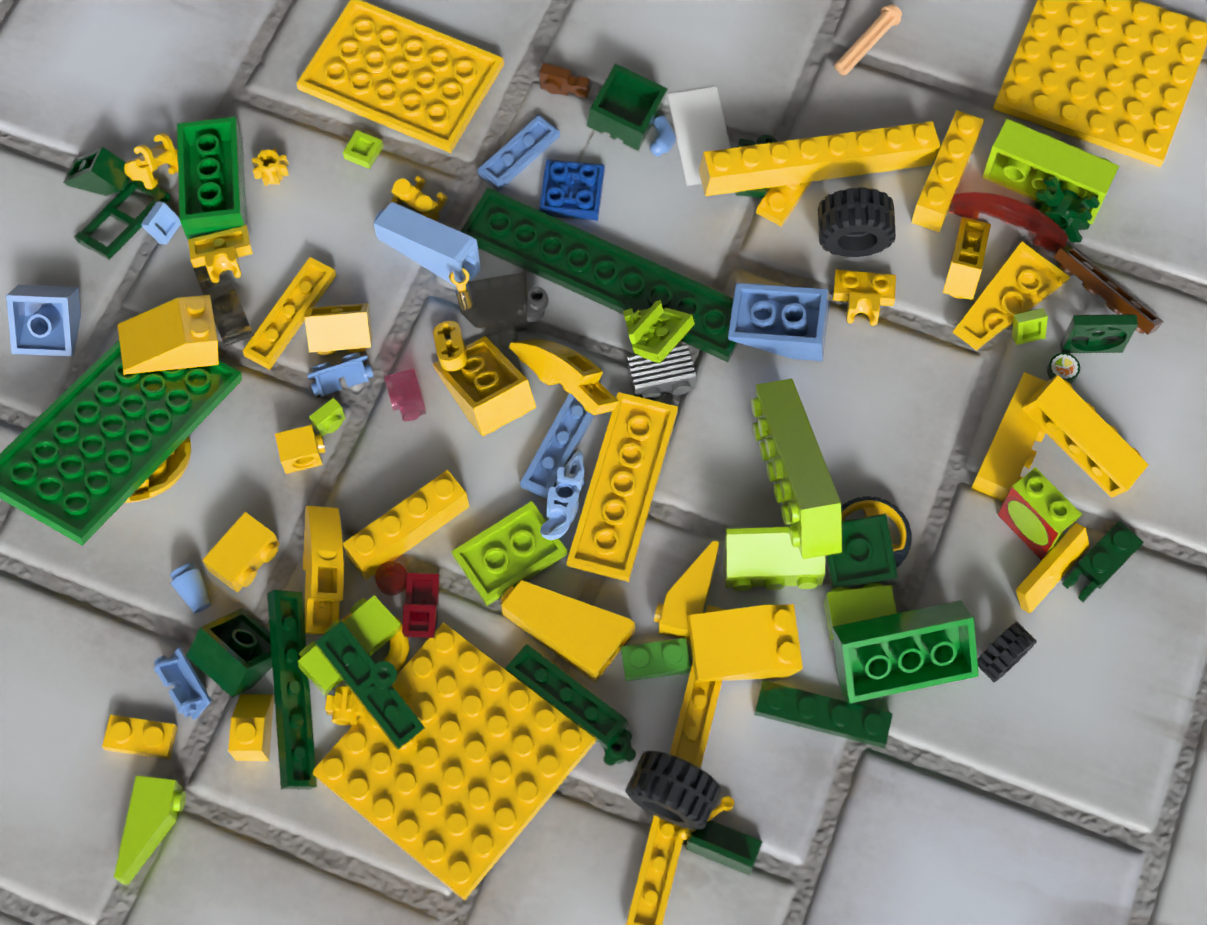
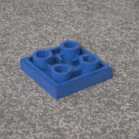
(572, 189)

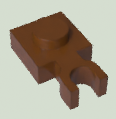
(559, 81)

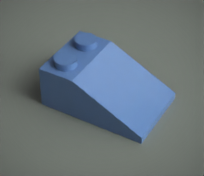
(781, 320)

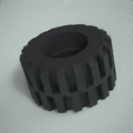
(856, 222)
(673, 789)

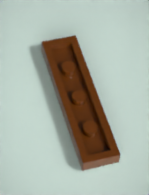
(1099, 283)

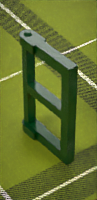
(133, 225)

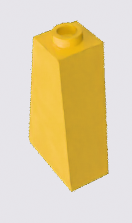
(570, 628)

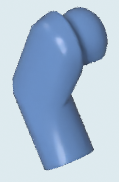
(665, 137)

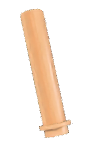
(889, 16)

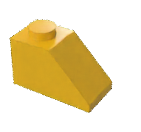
(251, 727)

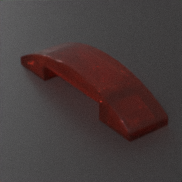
(1011, 211)

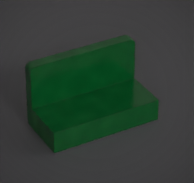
(725, 846)

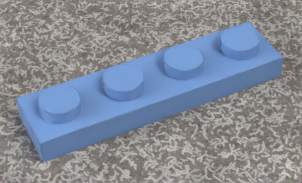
(557, 447)

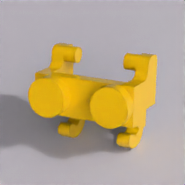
(143, 166)
(411, 195)

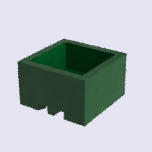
(626, 106)

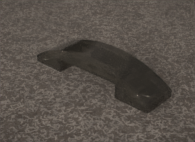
(226, 307)

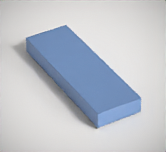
(518, 153)

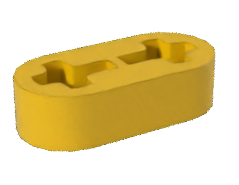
(455, 344)

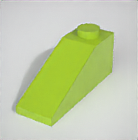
(149, 818)

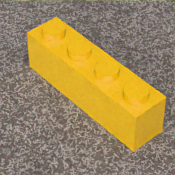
(947, 171)
(1085, 436)
(1011, 445)
(406, 524)

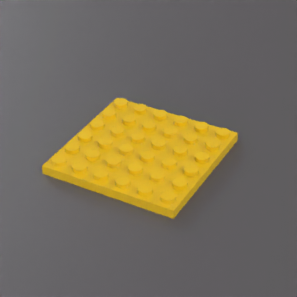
(1105, 73)
(468, 777)

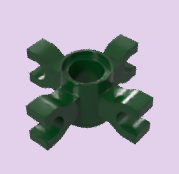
(1065, 208)

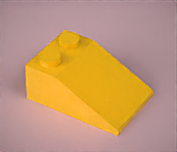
(170, 337)
(488, 387)
(745, 643)

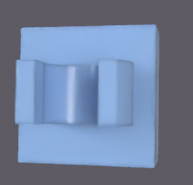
(161, 223)

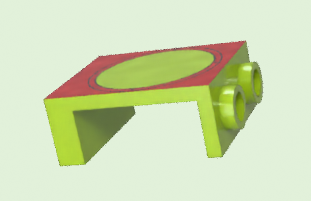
(1038, 512)

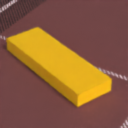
(1052, 567)

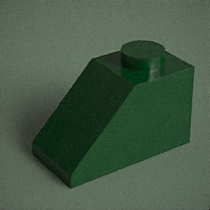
(98, 173)

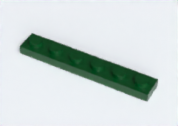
(291, 691)

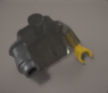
(500, 304)

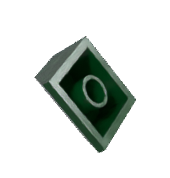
(233, 651)

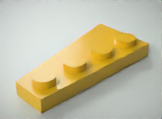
(1015, 289)

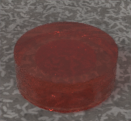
(391, 578)

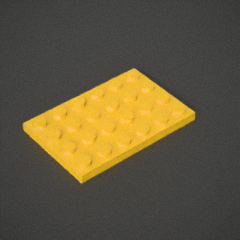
(401, 74)

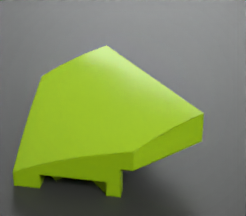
(656, 330)

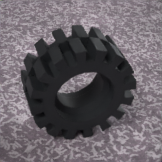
(1005, 651)

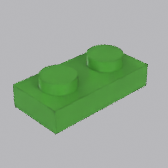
(655, 659)

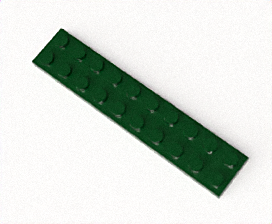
(598, 268)

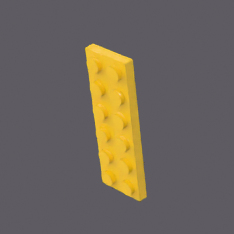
(622, 487)

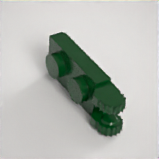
(1104, 559)

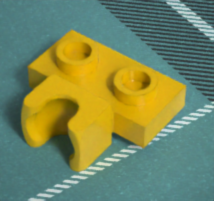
(221, 251)
(864, 292)

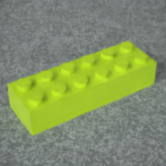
(797, 469)

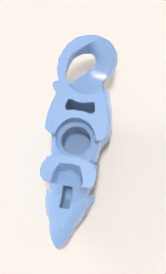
(563, 499)

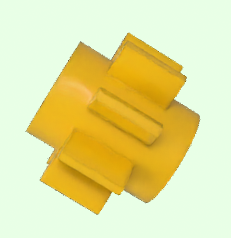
(270, 166)
(344, 707)

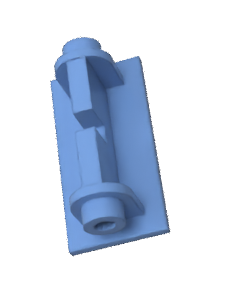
(328, 377)
(189, 692)

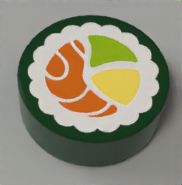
(1065, 366)

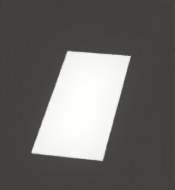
(698, 127)

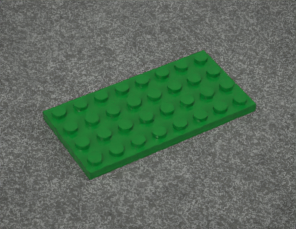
(106, 440)

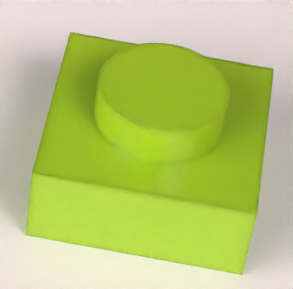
(363, 149)
(1029, 326)
(327, 418)

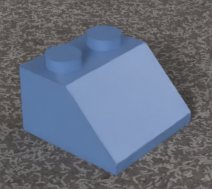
(43, 319)

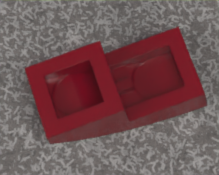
(421, 605)

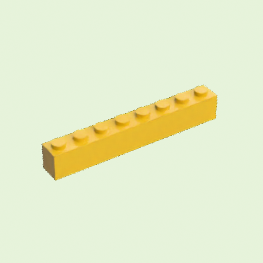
(818, 158)

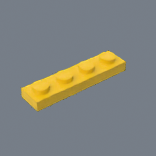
(289, 313)

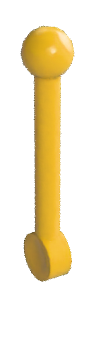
(726, 805)

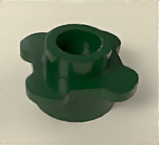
(626, 752)

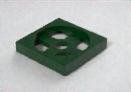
(1086, 326)

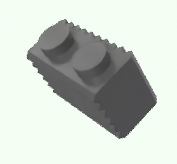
(653, 379)

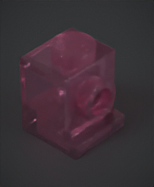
(405, 394)

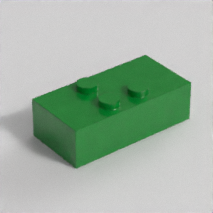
(211, 176)
(905, 651)

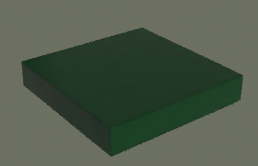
(865, 553)

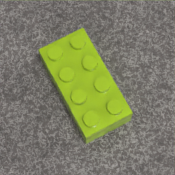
(1025, 157)

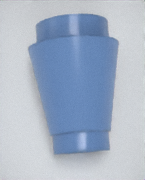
(191, 587)

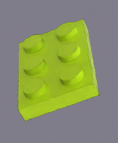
(508, 553)

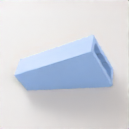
(428, 242)

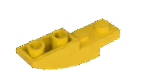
(563, 365)
(323, 568)

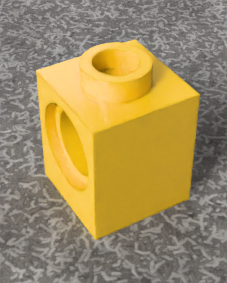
(300, 448)

